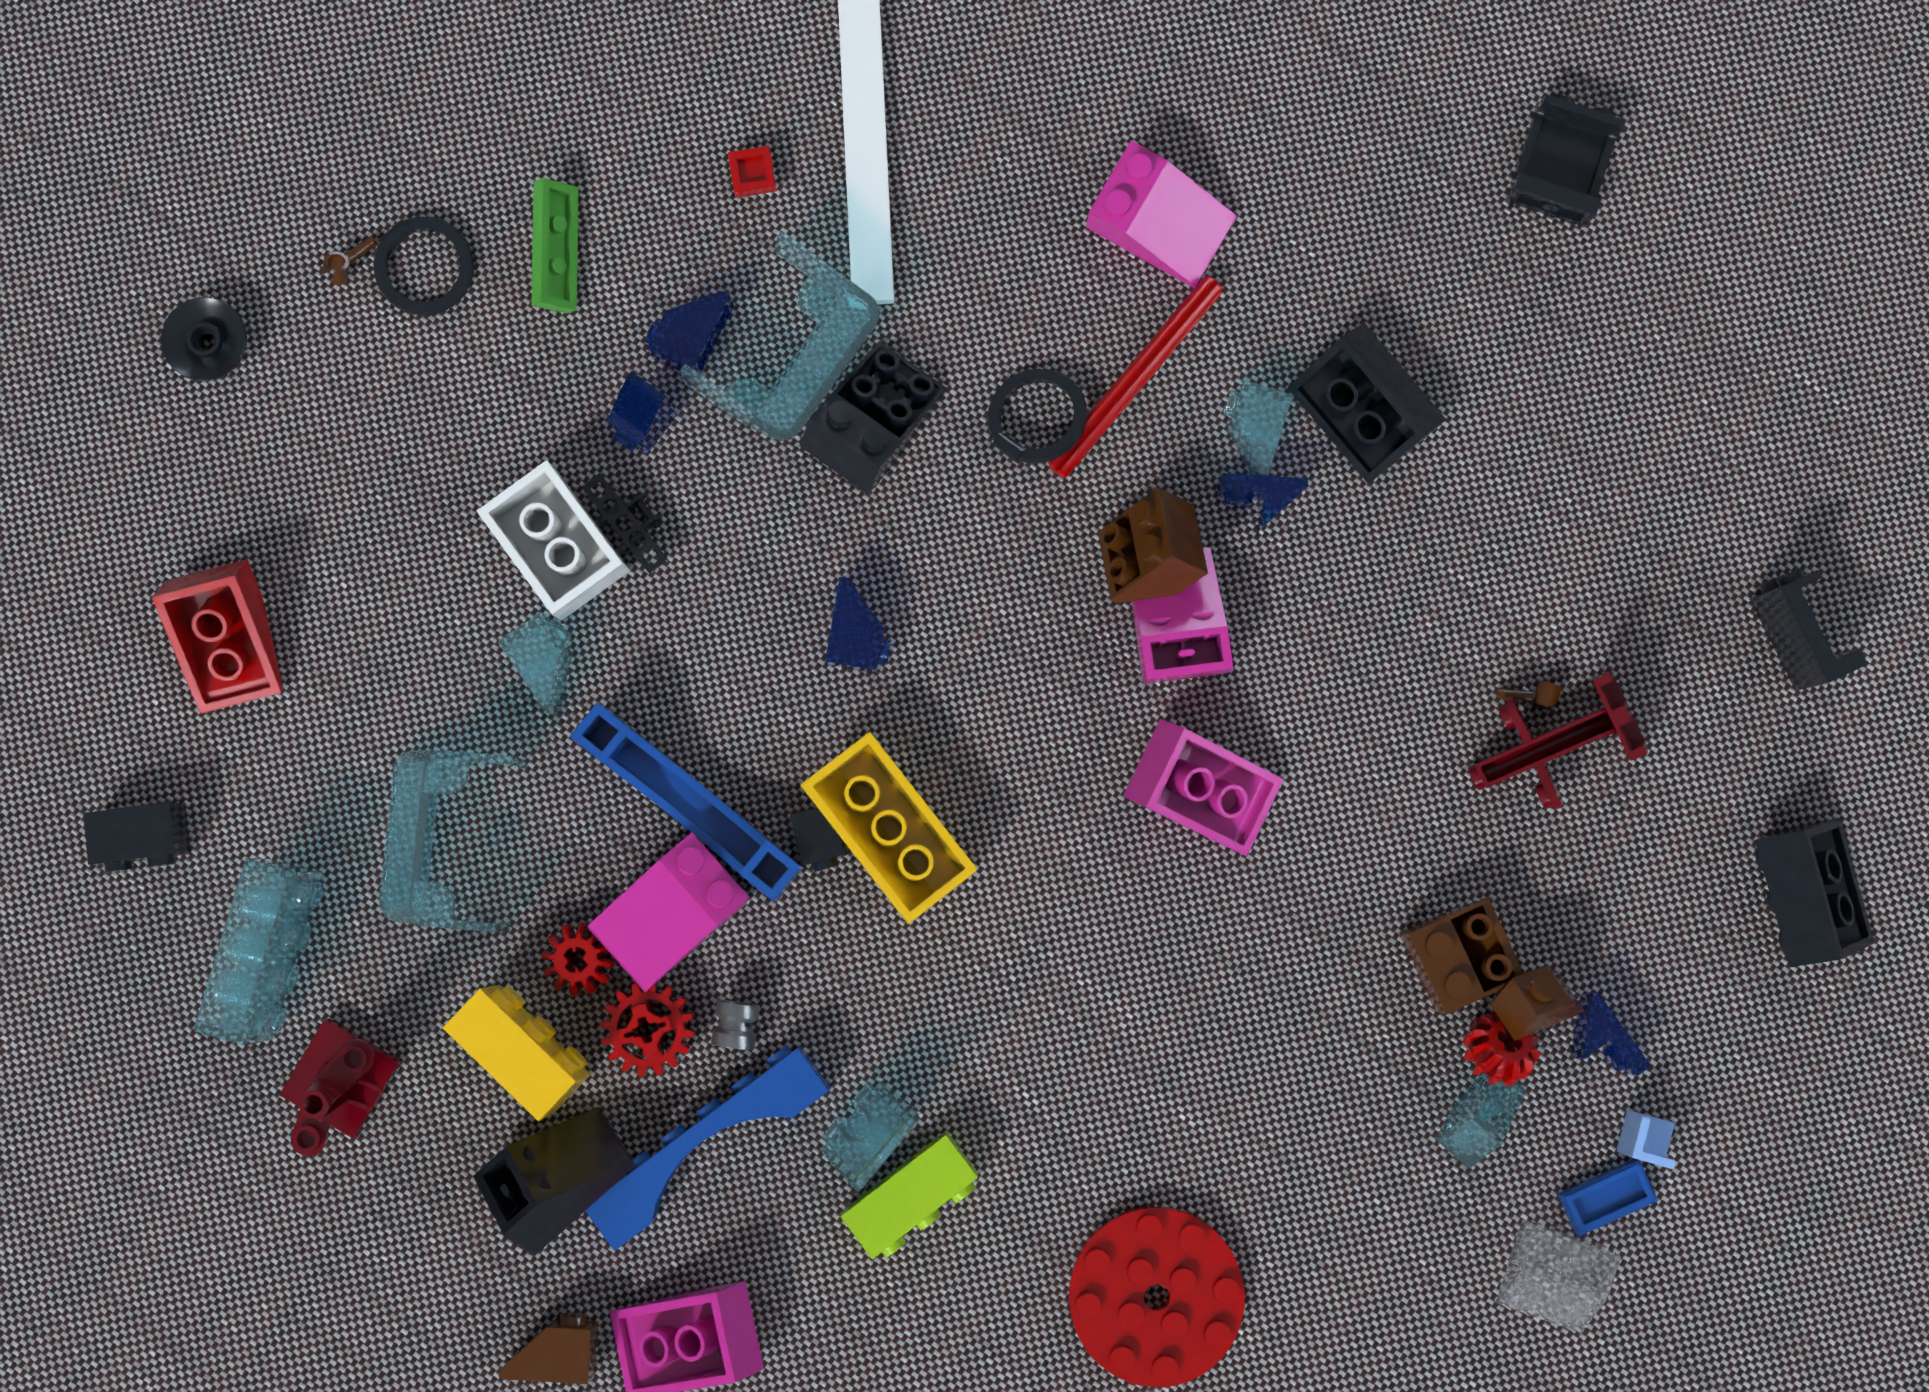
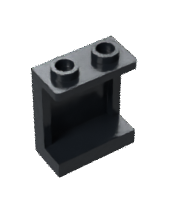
(1564, 159)
(1797, 634)

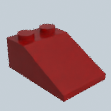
(220, 635)

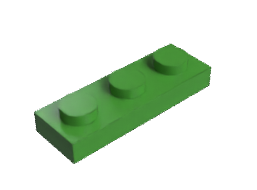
(555, 246)

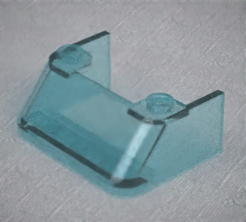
(844, 322)
(405, 883)

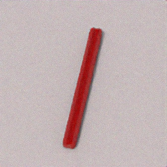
(1140, 372)

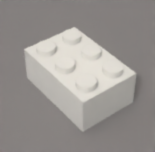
(553, 540)

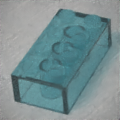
(259, 951)

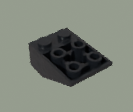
(871, 417)
(552, 1178)

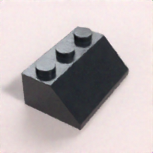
(1366, 402)
(1814, 893)

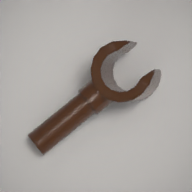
(342, 261)
(1544, 697)

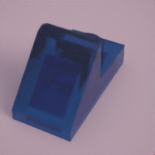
(1272, 493)
(1600, 1027)

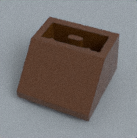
(1152, 549)
(1461, 955)

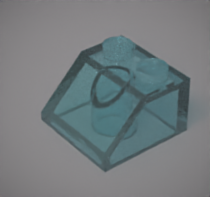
(869, 1133)

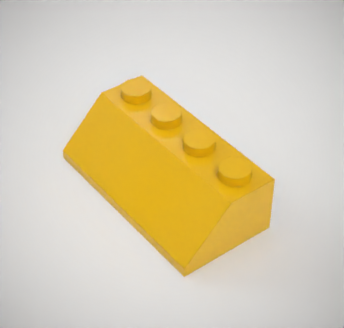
(888, 827)

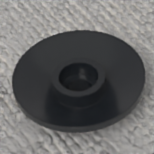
(188, 329)

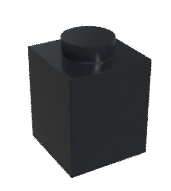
(816, 840)

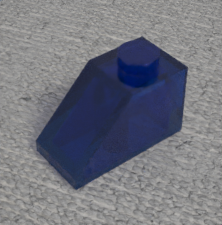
(689, 332)
(640, 415)
(855, 633)

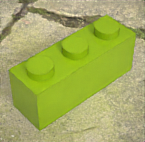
(910, 1196)

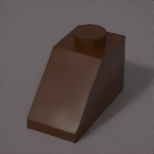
(1535, 1002)
(558, 1353)

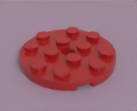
(1172, 1340)

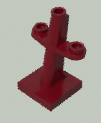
(1534, 752)
(336, 1085)

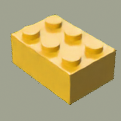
(518, 1050)

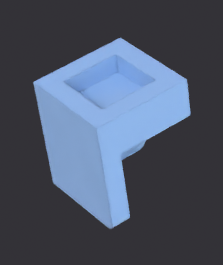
(1646, 1139)

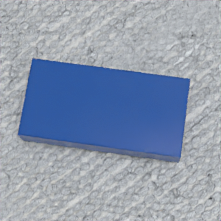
(1607, 1197)

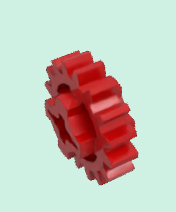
(653, 1048)

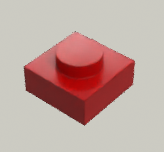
(752, 171)

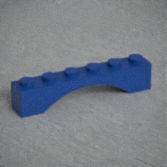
(687, 801)
(778, 1092)

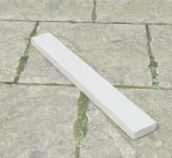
(866, 148)

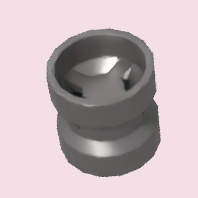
(735, 1025)

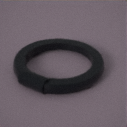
(397, 235)
(1039, 455)

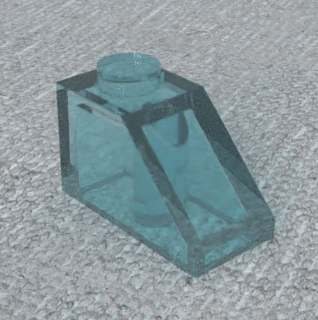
(1256, 423)
(541, 658)
(1480, 1120)

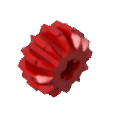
(564, 960)
(1497, 1052)

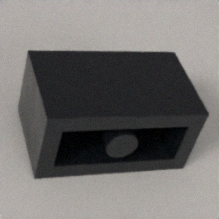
(136, 834)

